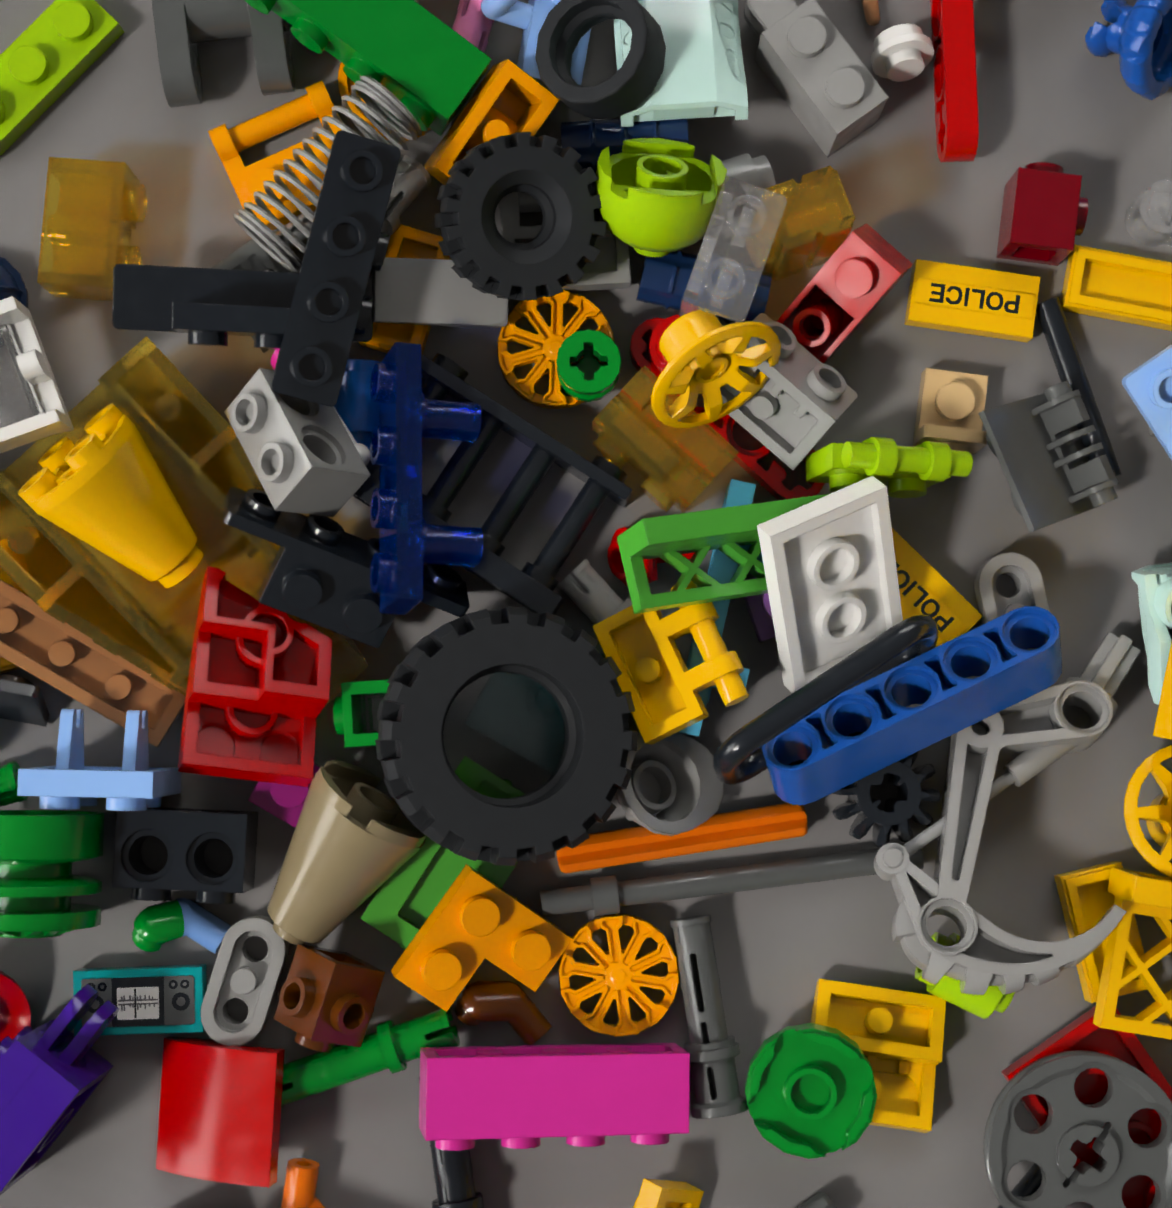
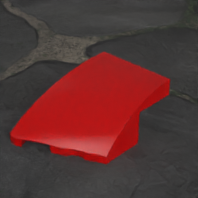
(252, 689)

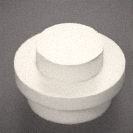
(901, 52)

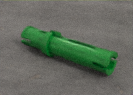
(385, 1049)

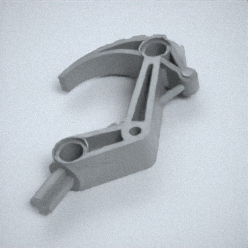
(1033, 738)

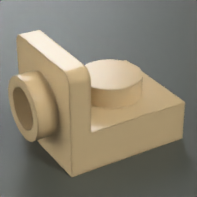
(951, 409)

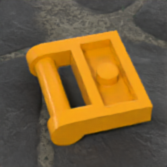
(266, 126)

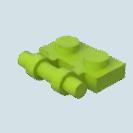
(903, 469)

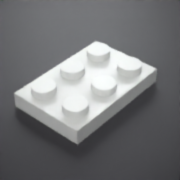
(830, 578)

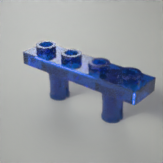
(397, 503)

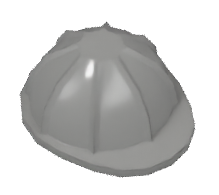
(671, 785)

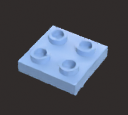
(74, 785)

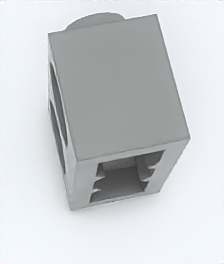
(296, 449)

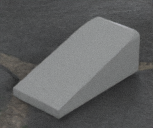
(432, 295)

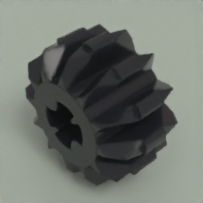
(896, 810)

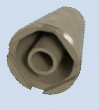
(339, 853)

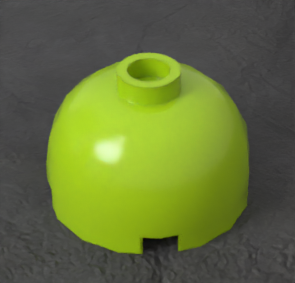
(657, 194)

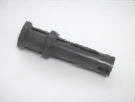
(711, 1056)

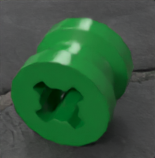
(589, 378)

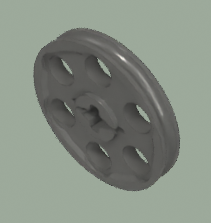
(1071, 1120)

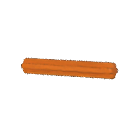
(717, 833)

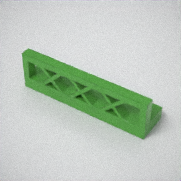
(698, 533)

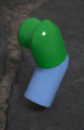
(175, 920)

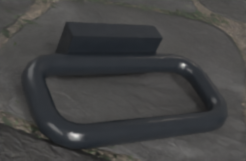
(742, 754)

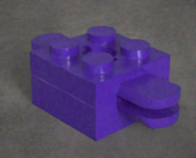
(47, 1081)

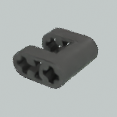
(189, 22)

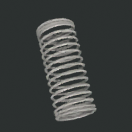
(382, 110)

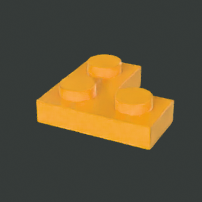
(476, 924)

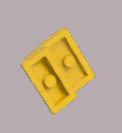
(900, 1039)

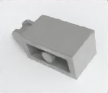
(815, 70)

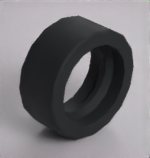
(629, 85)

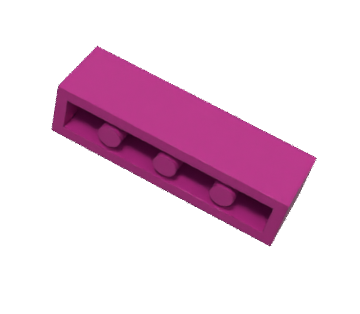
(553, 1093)

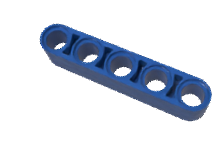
(931, 679)

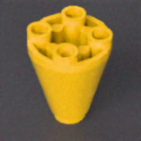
(115, 499)

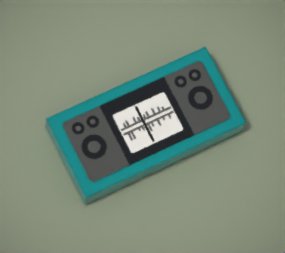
(147, 997)

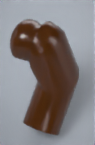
(501, 1002)

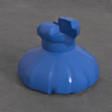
(1141, 39)

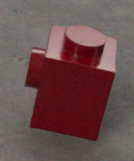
(1041, 214)

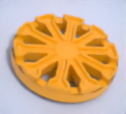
(544, 346)
(618, 975)

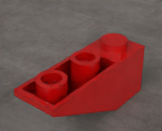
(844, 292)

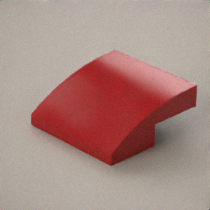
(220, 1111)

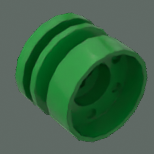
(38, 874)

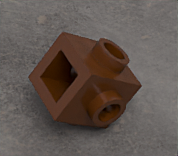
(328, 998)

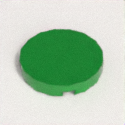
(810, 1090)

